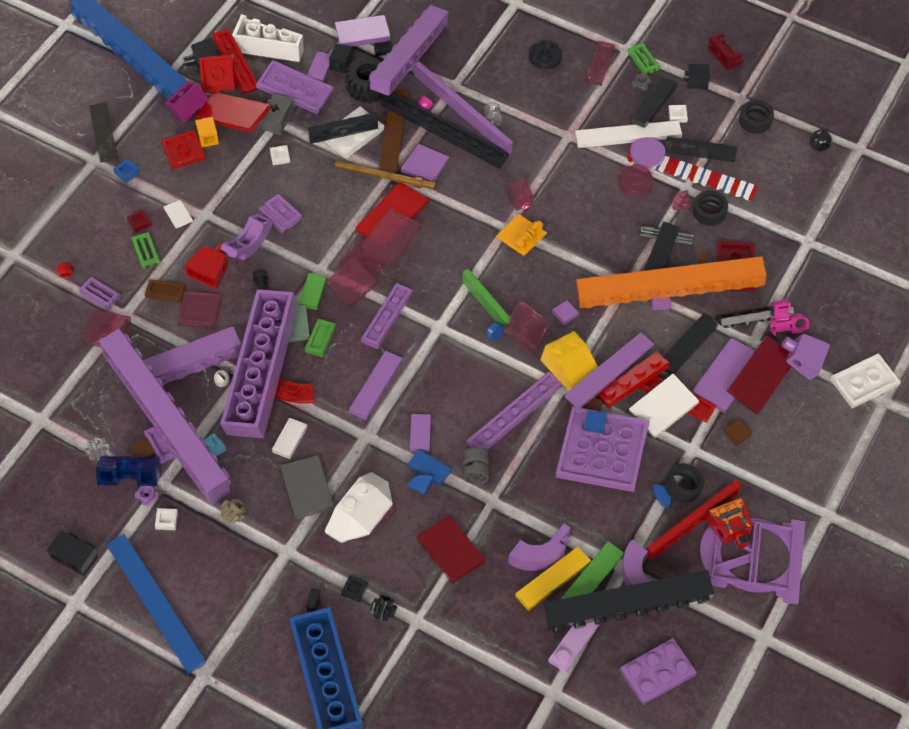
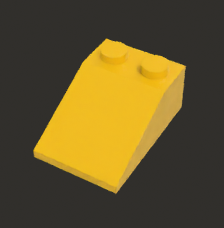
(569, 360)

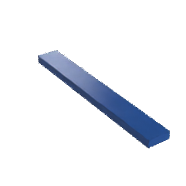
(156, 604)

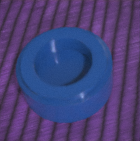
(495, 331)

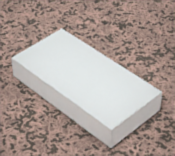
(289, 438)

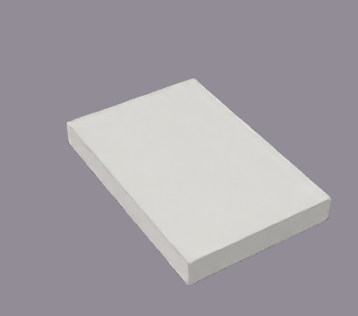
(865, 380)
(664, 405)

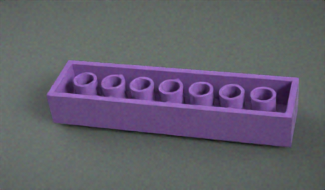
(259, 364)

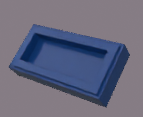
(427, 465)

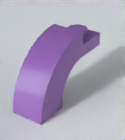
(249, 239)
(540, 556)
(632, 564)

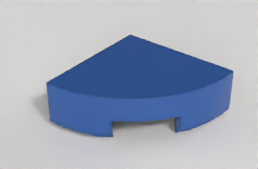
(421, 483)
(661, 495)

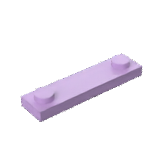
(572, 646)

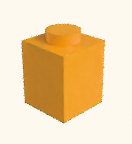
(207, 132)

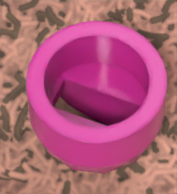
(425, 103)

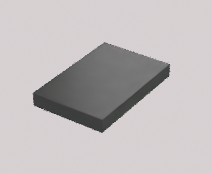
(306, 487)

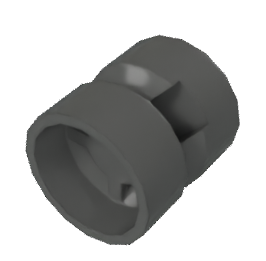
(475, 465)

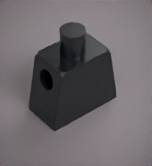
(201, 49)

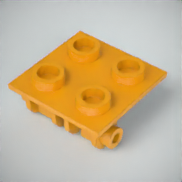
(522, 234)

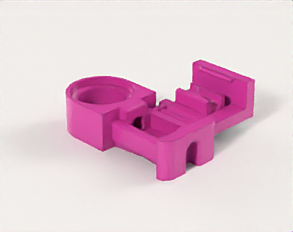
(784, 320)

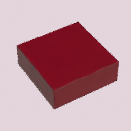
(139, 221)

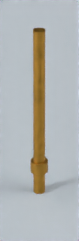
(417, 182)

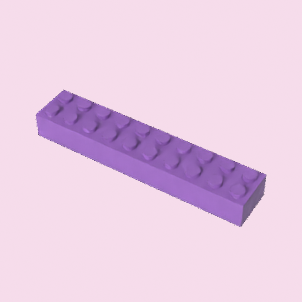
(166, 417)

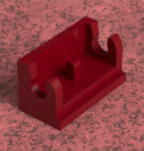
(723, 52)

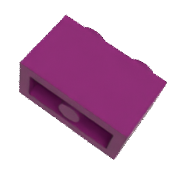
(186, 101)

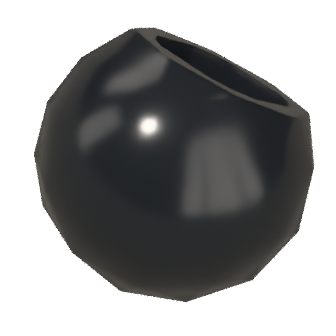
(820, 140)

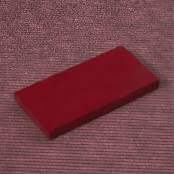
(760, 375)

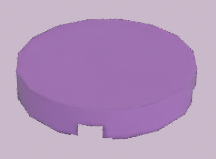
(647, 152)

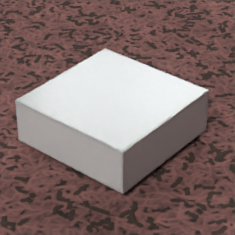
(677, 112)
(279, 155)
(166, 519)

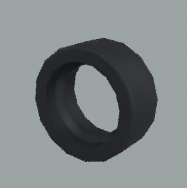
(760, 107)
(713, 197)
(689, 472)

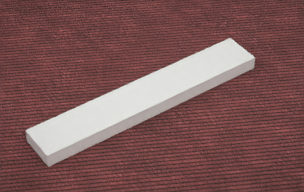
(626, 134)

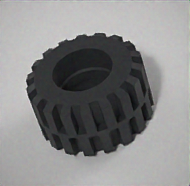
(356, 76)

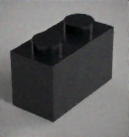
(72, 552)

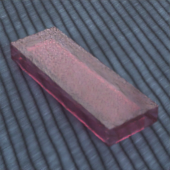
(600, 63)

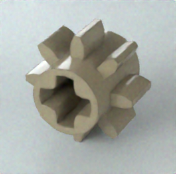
(232, 511)

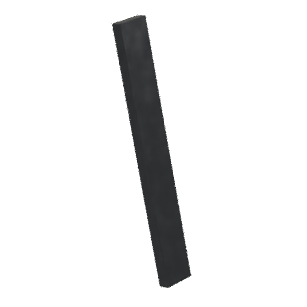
(445, 129)

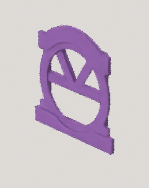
(785, 586)

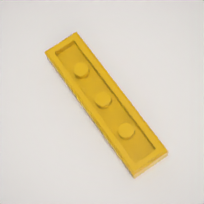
(552, 578)

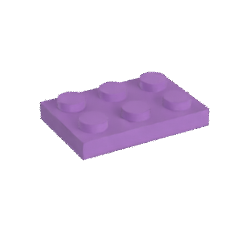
(658, 671)

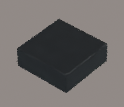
(382, 48)
(354, 589)
(313, 600)

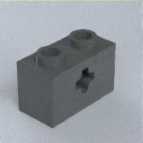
(279, 114)

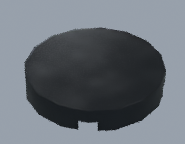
(545, 54)

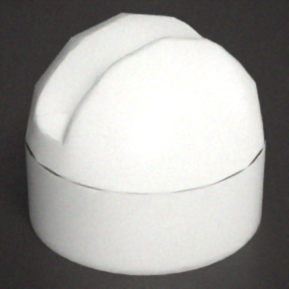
(219, 381)

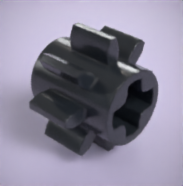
(383, 608)

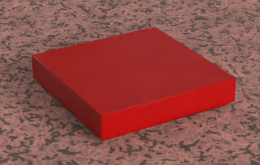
(217, 73)
(183, 149)

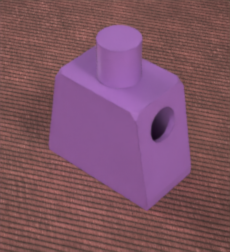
(806, 354)

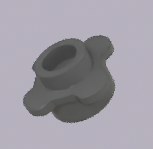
(641, 82)

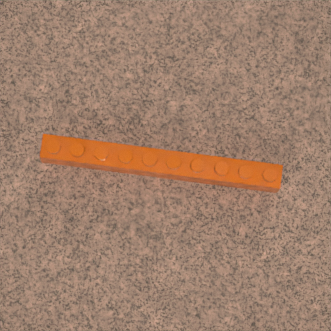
(671, 282)

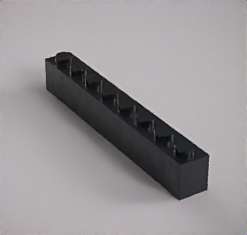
(628, 600)

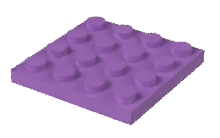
(604, 458)

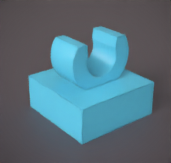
(215, 445)

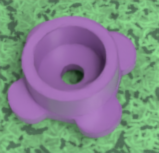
(140, 494)

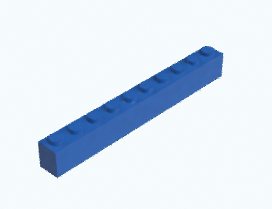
(128, 46)

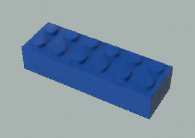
(325, 671)

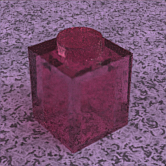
(520, 194)

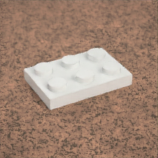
(349, 144)

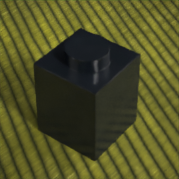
(340, 58)
(697, 76)

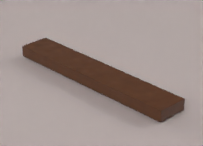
(392, 139)

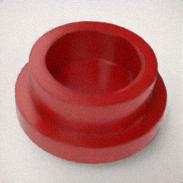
(64, 270)

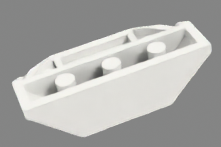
(360, 509)

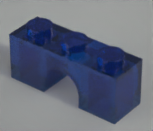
(115, 468)

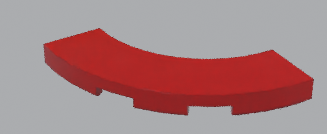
(295, 392)

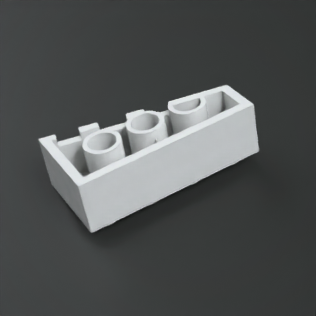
(267, 40)

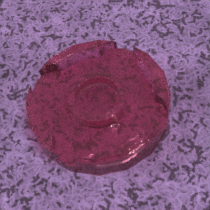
(635, 180)

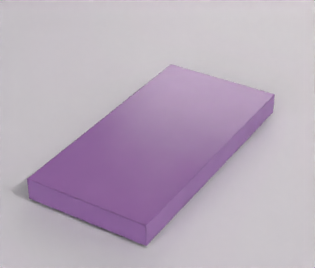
(304, 90)
(722, 373)

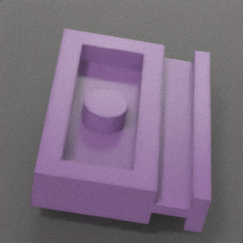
(281, 213)

